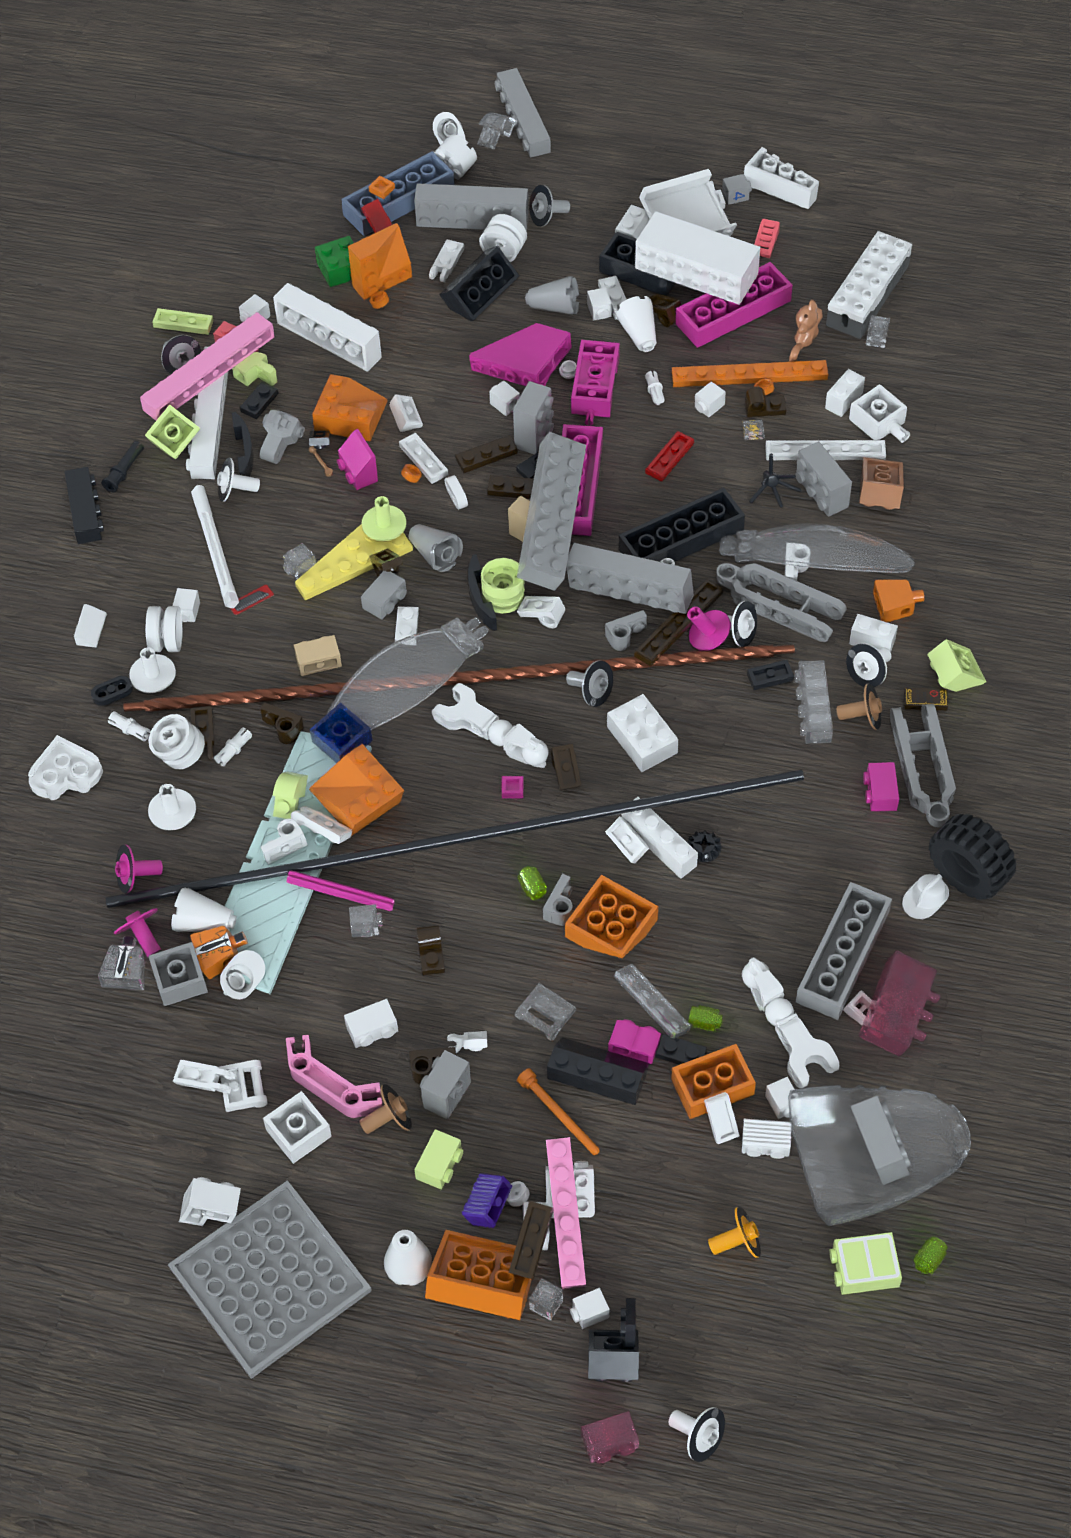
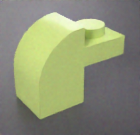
(255, 367)
(287, 792)

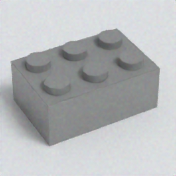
(532, 417)
(823, 479)
(881, 1139)

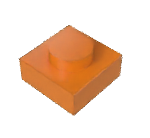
(381, 187)

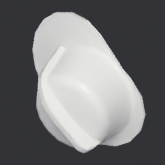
(445, 125)
(925, 896)
(245, 963)

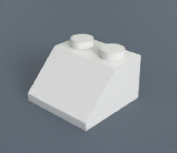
(633, 222)

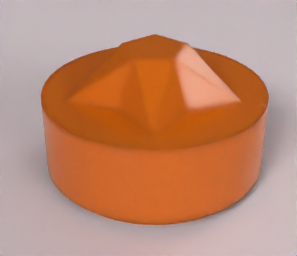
(379, 299)
(766, 384)
(411, 473)

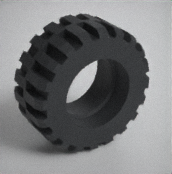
(972, 856)

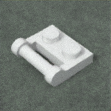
(238, 1098)

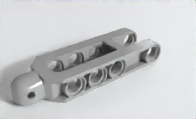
(793, 619)
(938, 811)

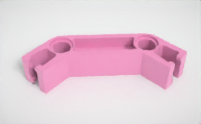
(330, 1085)

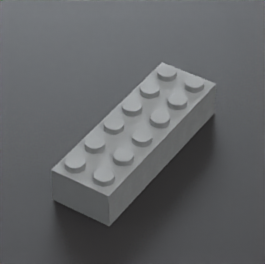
(468, 205)
(630, 578)
(843, 951)

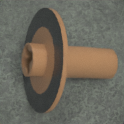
(870, 706)
(394, 1108)

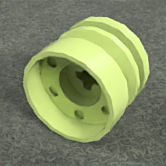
(502, 585)

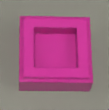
(512, 786)

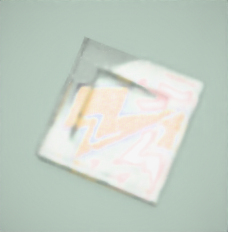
(753, 429)

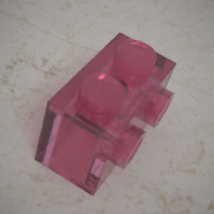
(610, 1438)

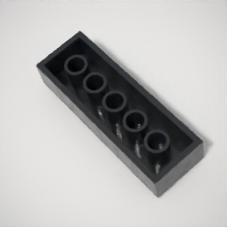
(685, 529)

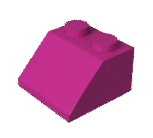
(357, 461)

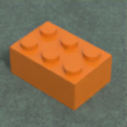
(710, 1076)

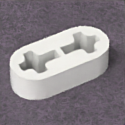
(456, 492)

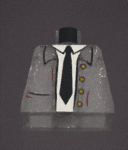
(123, 966)

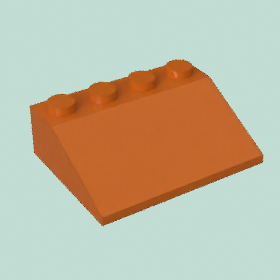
(476, 1276)

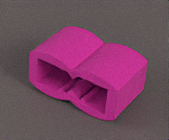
(634, 1041)

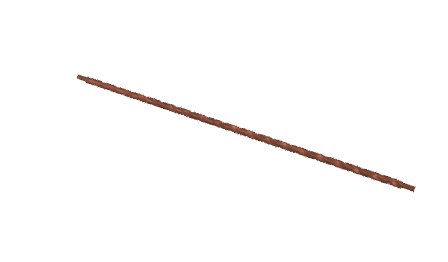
(465, 677)

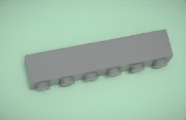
(522, 109)

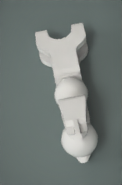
(474, 717)
(789, 1027)

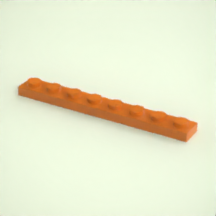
(749, 373)

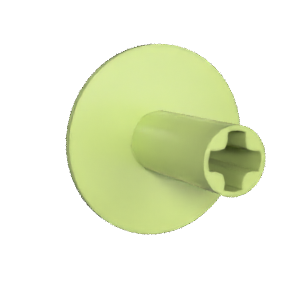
(383, 521)

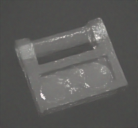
(550, 1006)

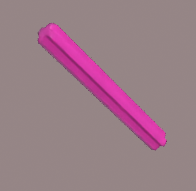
(340, 890)

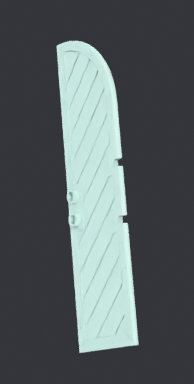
(271, 907)

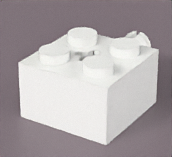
(879, 414)

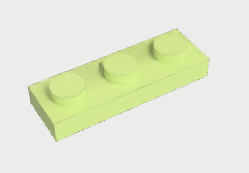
(183, 321)

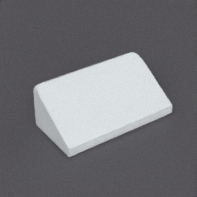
(405, 413)
(89, 626)

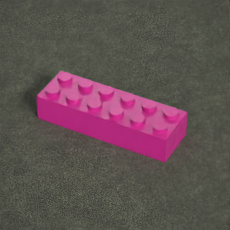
(713, 316)
(585, 507)

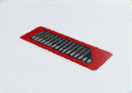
(252, 599)

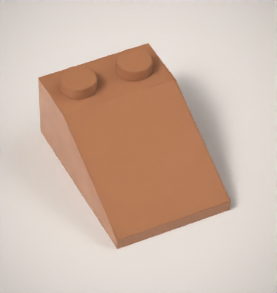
(881, 483)

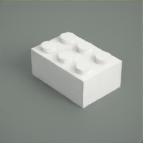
(642, 733)

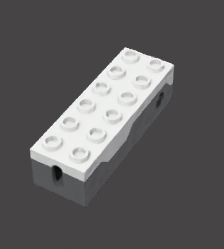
(868, 284)

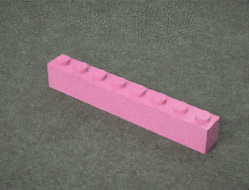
(208, 366)

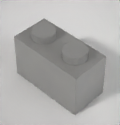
(384, 594)

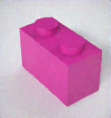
(882, 786)

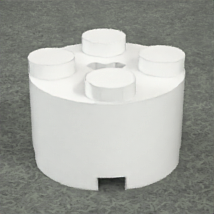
(456, 155)

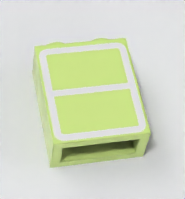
(866, 1263)

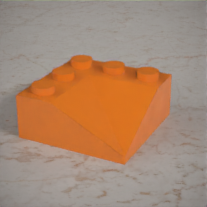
(379, 262)
(348, 407)
(357, 790)
(611, 919)

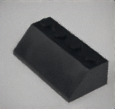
(480, 284)
(597, 1070)

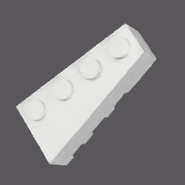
(781, 179)

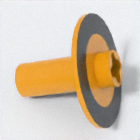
(745, 1233)

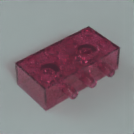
(899, 1004)

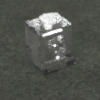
(877, 331)

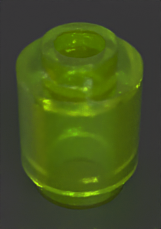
(532, 882)
(705, 1018)
(930, 1255)

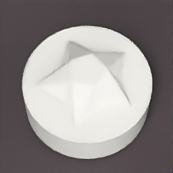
(518, 1194)

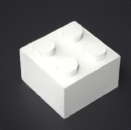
(297, 1127)

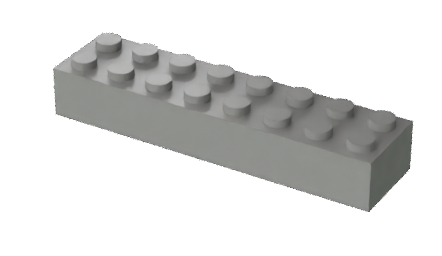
(551, 511)

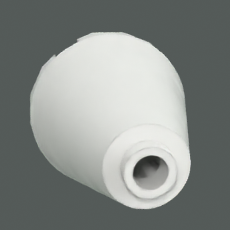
(638, 321)
(200, 913)
(407, 1259)

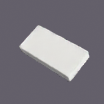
(721, 1118)

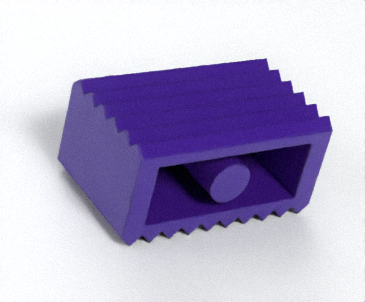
(487, 1200)

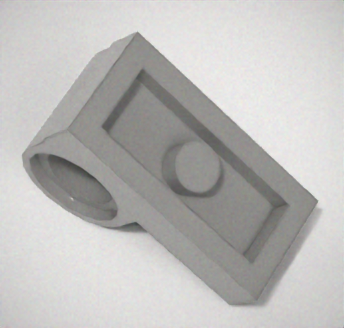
(619, 631)
(558, 901)

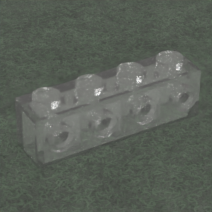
(814, 702)

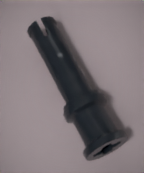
(119, 472)

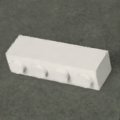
(663, 841)

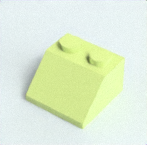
(172, 432)
(955, 666)

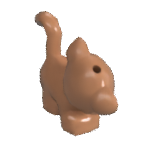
(807, 323)

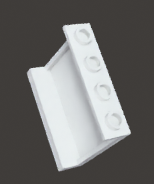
(689, 200)

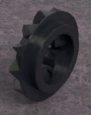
(712, 850)

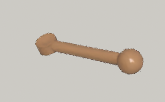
(328, 471)

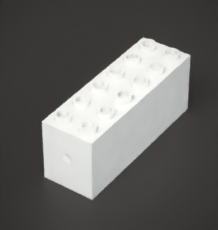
(697, 257)

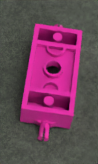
(594, 393)

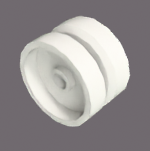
(505, 233)
(164, 628)
(176, 741)

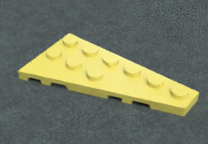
(347, 561)

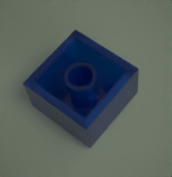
(340, 733)

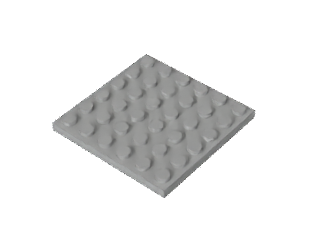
(269, 1278)

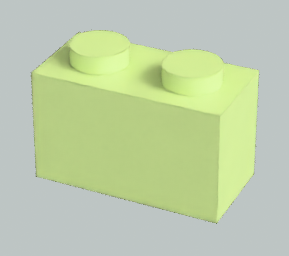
(438, 1159)

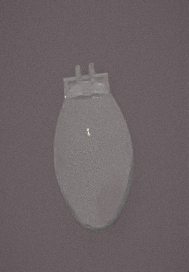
(818, 547)
(409, 671)

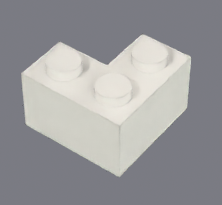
(210, 1201)

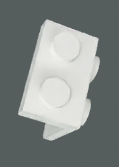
(584, 1188)

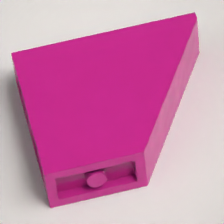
(523, 355)

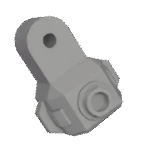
(282, 431)

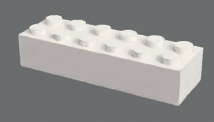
(327, 327)

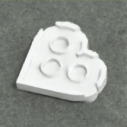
(64, 768)

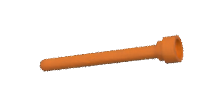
(528, 1080)

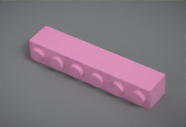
(566, 1213)

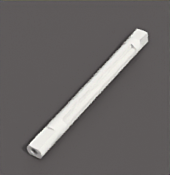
(205, 514)

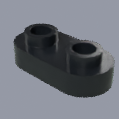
(111, 690)

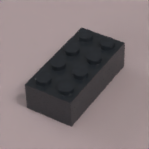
(619, 261)

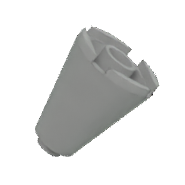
(555, 296)
(436, 546)

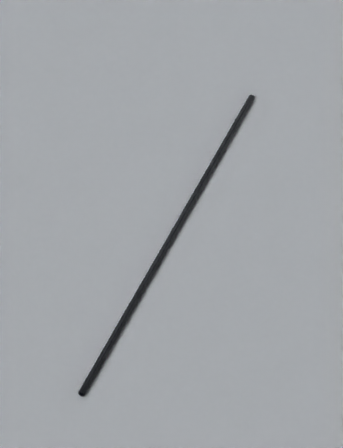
(457, 838)

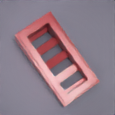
(769, 228)

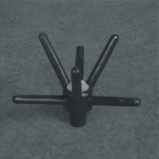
(772, 480)

